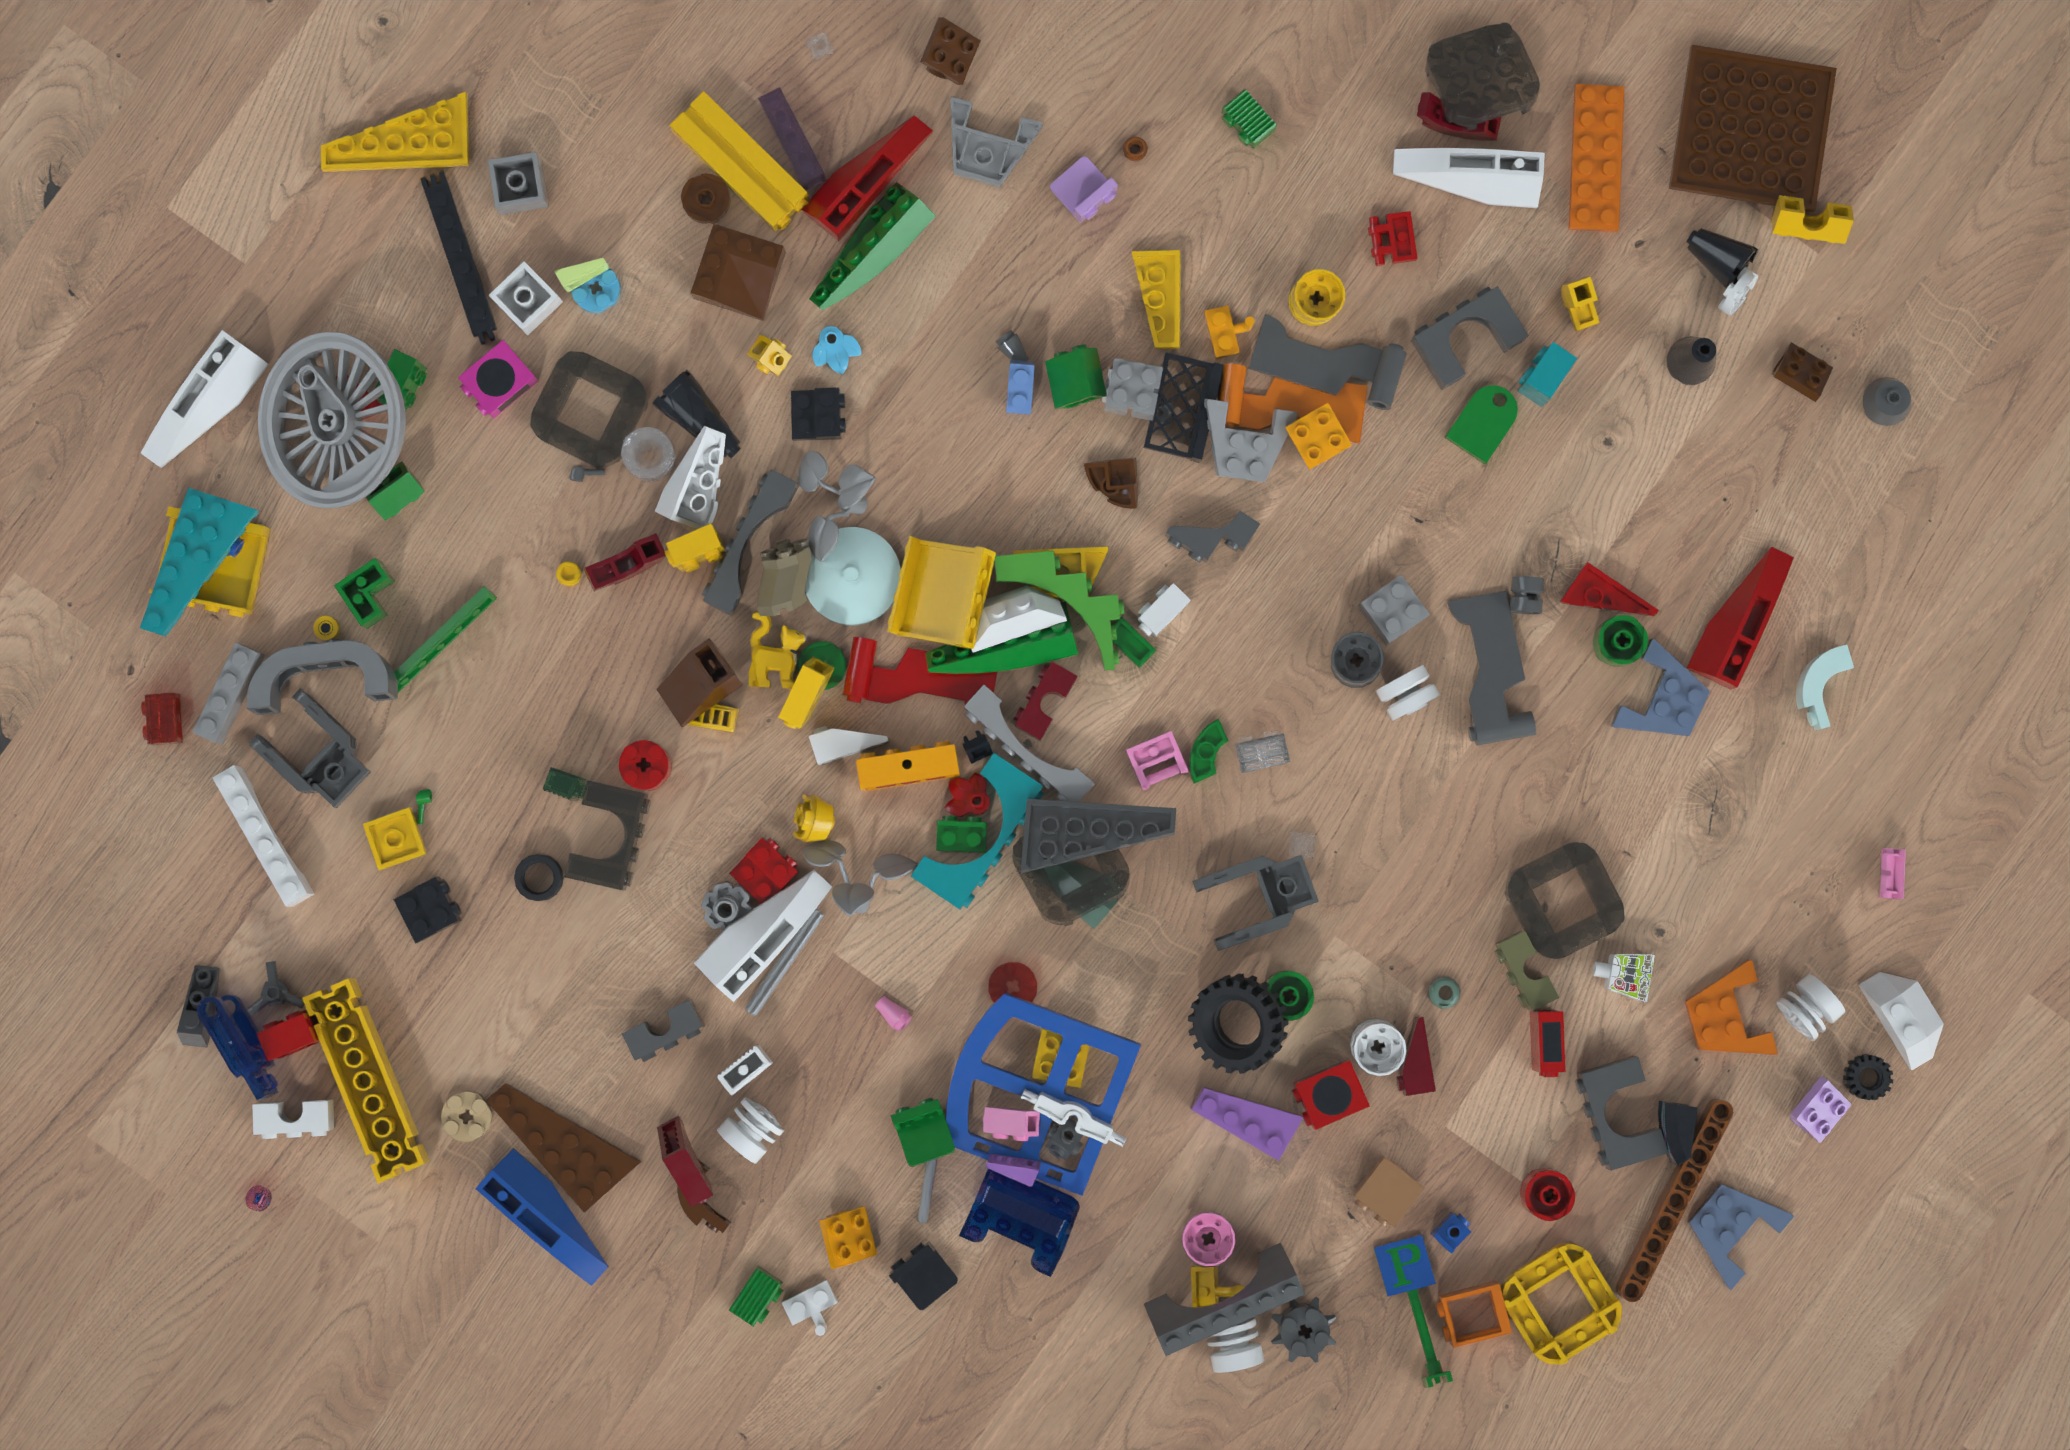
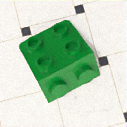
(923, 1132)

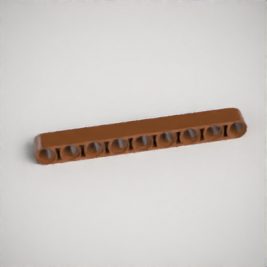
(1674, 1213)

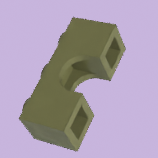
(1514, 952)

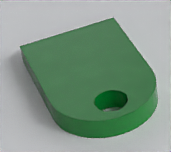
(1483, 423)

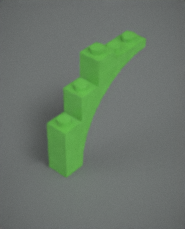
(1040, 571)

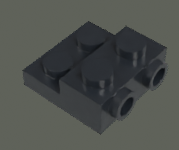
(817, 414)
(428, 909)

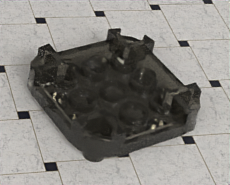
(1482, 75)

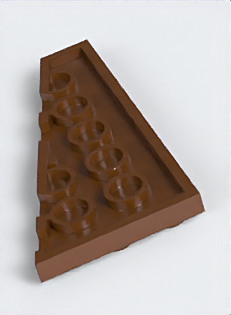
(570, 1153)

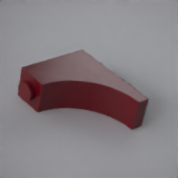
(682, 1162)

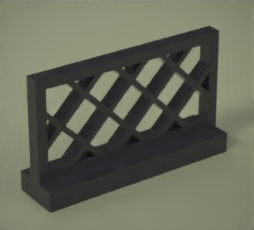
(1200, 428)

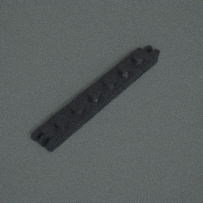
(459, 257)

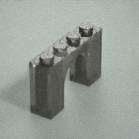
(614, 870)

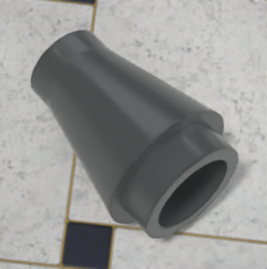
(1011, 346)

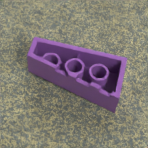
(1253, 1122)

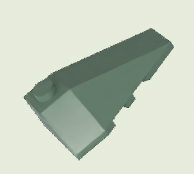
(1073, 875)

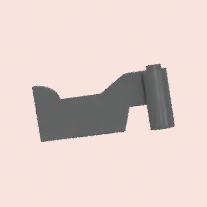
(1325, 368)
(1498, 668)

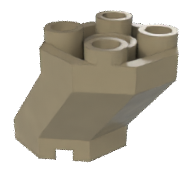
(784, 577)

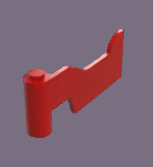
(908, 679)

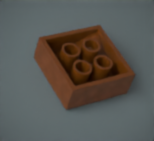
(738, 272)

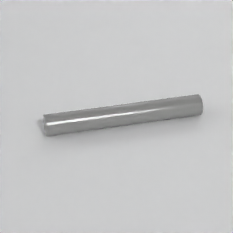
(926, 1191)

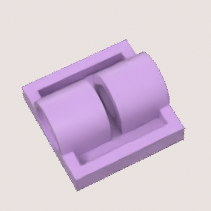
(1820, 1109)

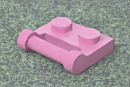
(1155, 752)

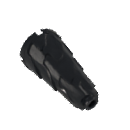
(692, 409)

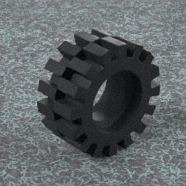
(1883, 1077)

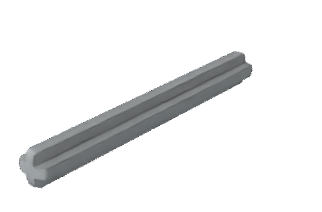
(784, 963)

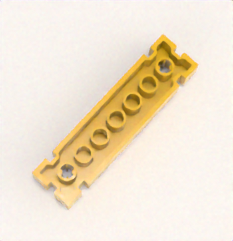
(366, 1079)

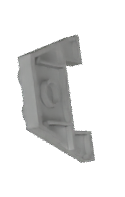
(984, 155)
(1242, 452)

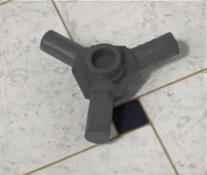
(274, 992)

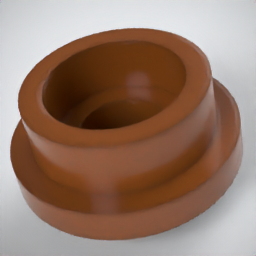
(1135, 141)

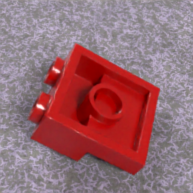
(764, 870)

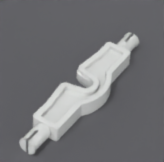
(1086, 1123)

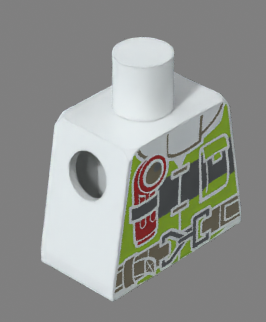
(1627, 974)

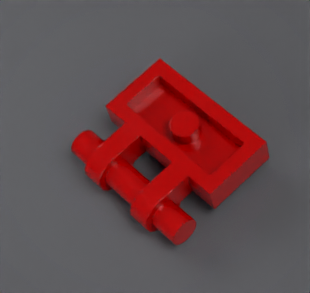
(1400, 235)

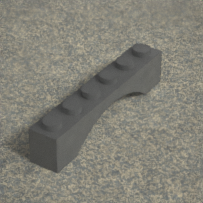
(773, 497)

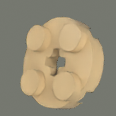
(455, 1125)

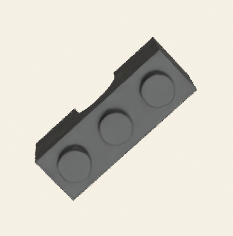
(644, 1042)

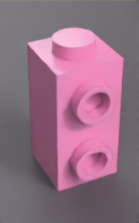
(1011, 1121)

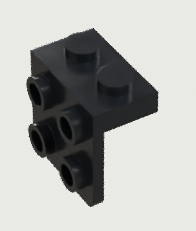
(923, 1275)

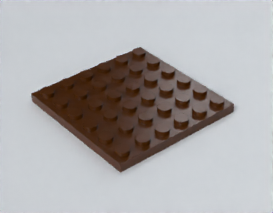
(1752, 127)

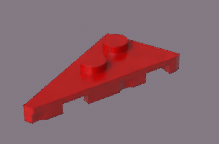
(1599, 591)

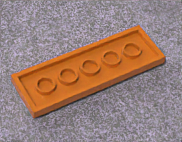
(1596, 158)

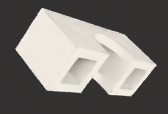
(271, 1120)

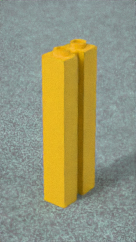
(740, 162)

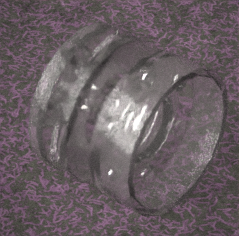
(643, 441)

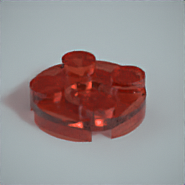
(1010, 972)

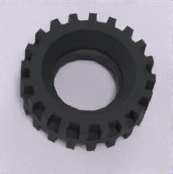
(1212, 1037)

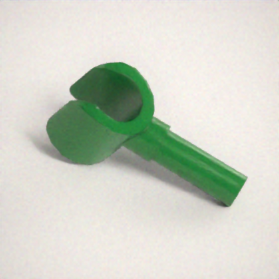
(422, 797)

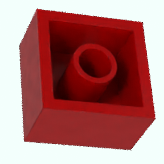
(288, 1037)

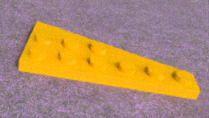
(414, 140)

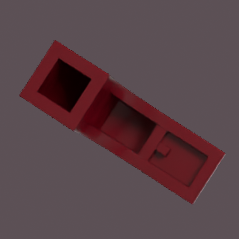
(1433, 116)

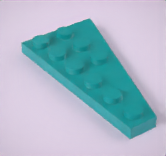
(196, 549)

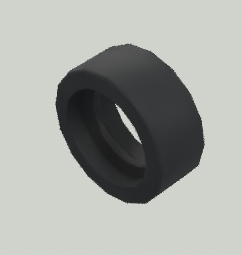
(520, 880)

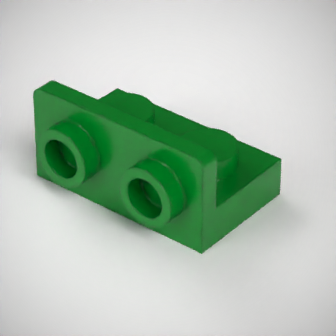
(961, 835)

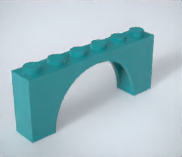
(958, 881)

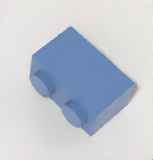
(1020, 386)

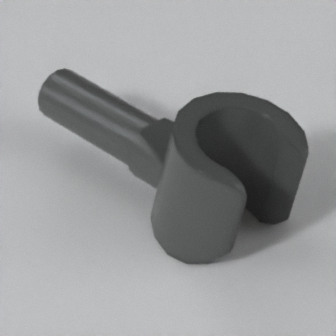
(578, 473)

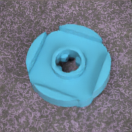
(602, 299)

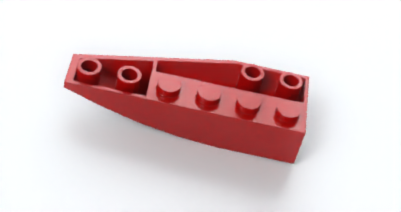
(863, 178)
(1740, 622)

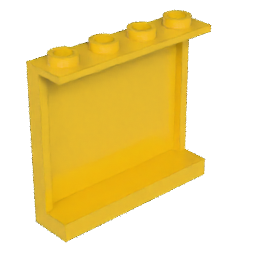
(236, 578)
(941, 592)

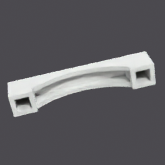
(244, 805)

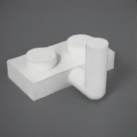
(810, 1304)

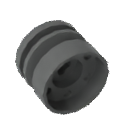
(1365, 648)

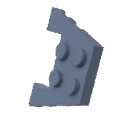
(1675, 701)
(1724, 1221)

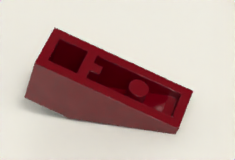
(1416, 1070)

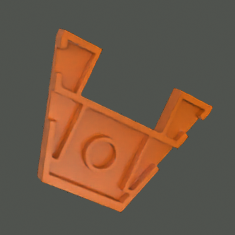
(1717, 1018)

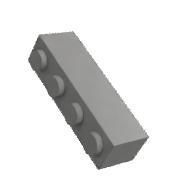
(228, 694)

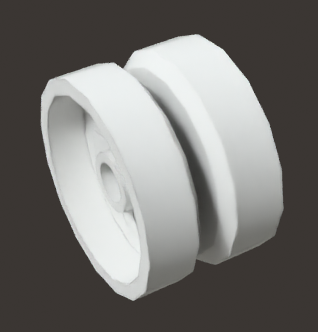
(1407, 692)

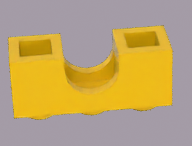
(1830, 226)

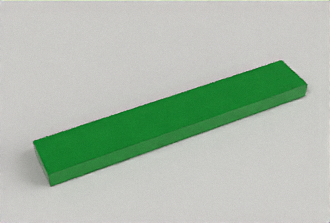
(443, 637)

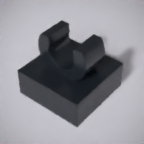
(977, 748)

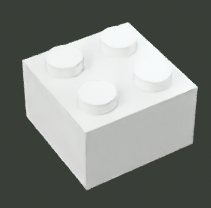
(525, 298)

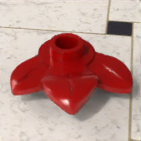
(964, 795)

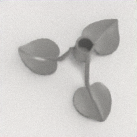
(854, 485)
(856, 896)

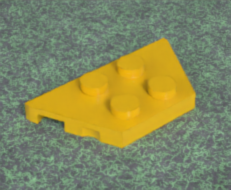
(1074, 561)

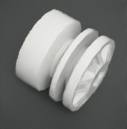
(1806, 1011)
(1391, 1052)
(750, 1130)
(1235, 1349)

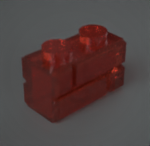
(162, 719)

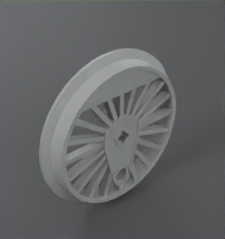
(332, 419)

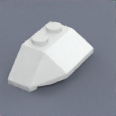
(1016, 615)
(1905, 1016)

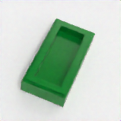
(1132, 643)

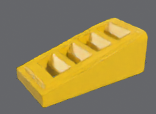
(731, 724)

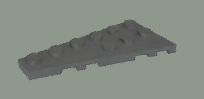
(1075, 830)

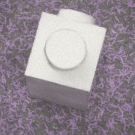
(1163, 610)

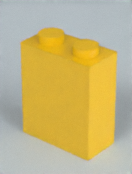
(806, 693)

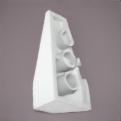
(694, 484)

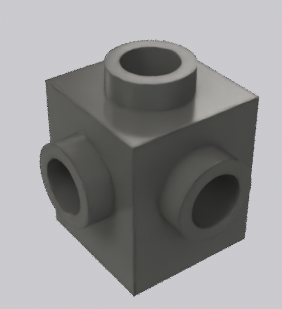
(1064, 1140)

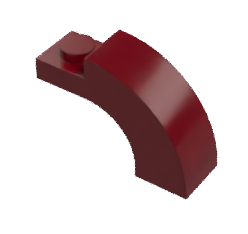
(626, 564)

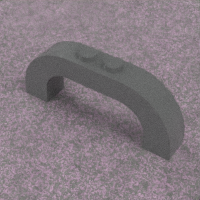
(273, 674)

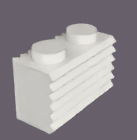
(744, 1069)

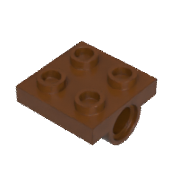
(949, 51)
(1802, 371)

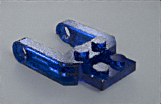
(239, 1044)

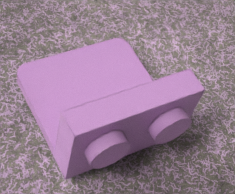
(1083, 189)

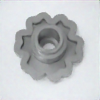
(721, 894)

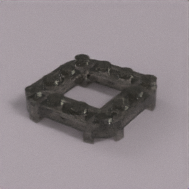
(556, 393)
(1597, 883)
(1081, 900)

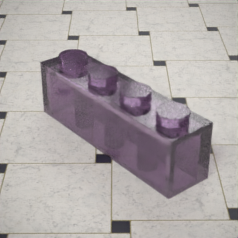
(792, 139)

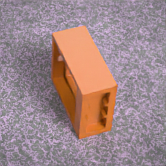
(1503, 1325)

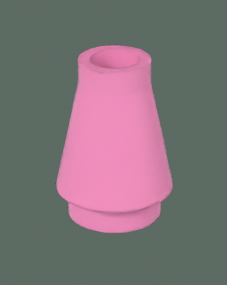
(893, 1013)

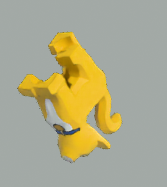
(773, 659)

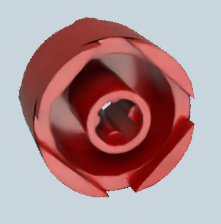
(634, 755)
(1550, 1208)

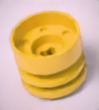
(1327, 289)

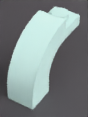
(1813, 679)

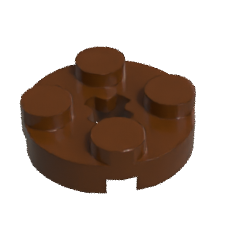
(701, 185)

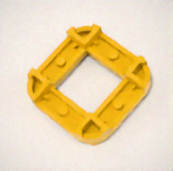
(1582, 1333)

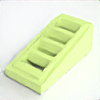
(578, 274)

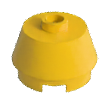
(813, 819)

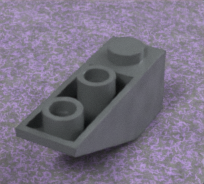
(202, 985)

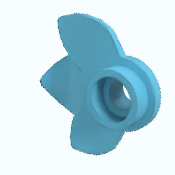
(835, 353)

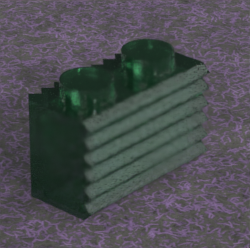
(564, 784)

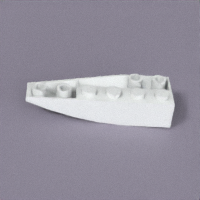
(1476, 174)
(205, 397)
(760, 935)

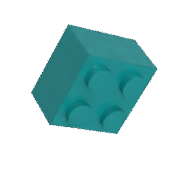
(1544, 378)

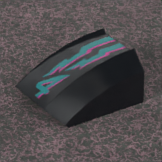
(1678, 1128)

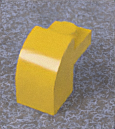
(1579, 300)

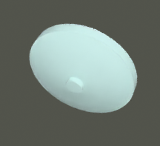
(855, 578)

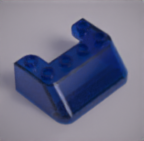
(1024, 1213)

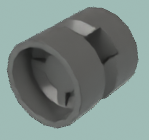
(1526, 595)

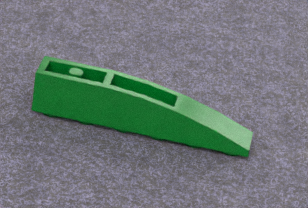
(874, 244)
(1021, 652)

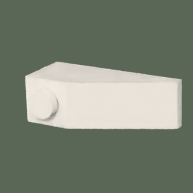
(837, 743)

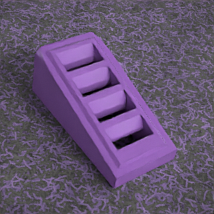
(1015, 1168)

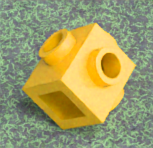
(769, 355)

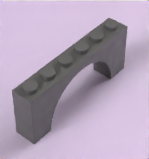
(1183, 1326)

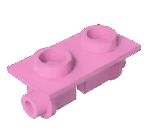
(1892, 873)

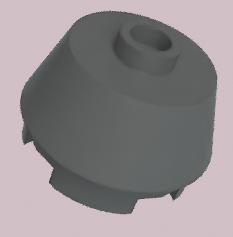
(1886, 401)

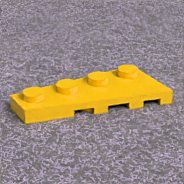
(1161, 291)

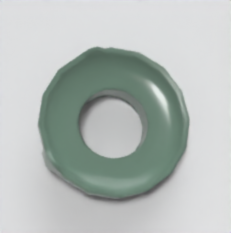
(1434, 989)

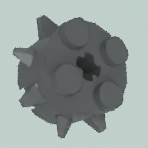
(1289, 1325)

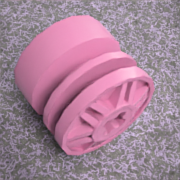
(1222, 1234)

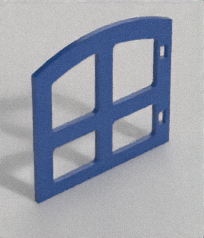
(1074, 1034)

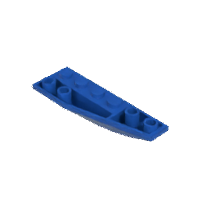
(542, 1214)

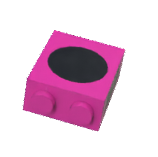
(497, 380)

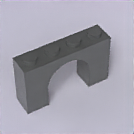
(1488, 309)
(1597, 1086)

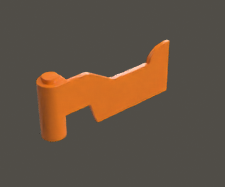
(1256, 411)

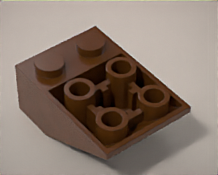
(698, 683)

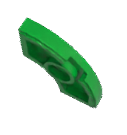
(1205, 750)

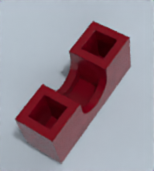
(1054, 681)

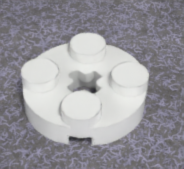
(1736, 293)

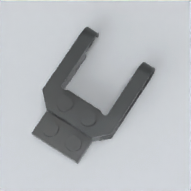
(335, 768)
(1283, 885)

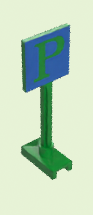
(1406, 1269)

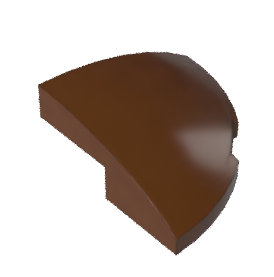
(1115, 480)

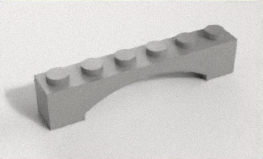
(986, 709)

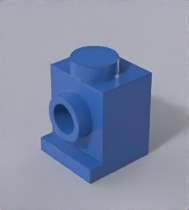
(1442, 1231)

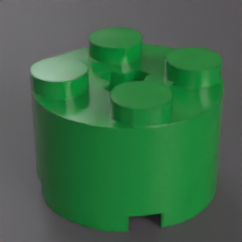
(1628, 630)
(1301, 990)

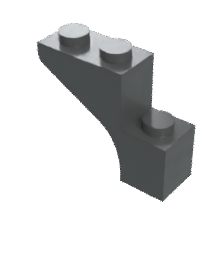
(1203, 541)

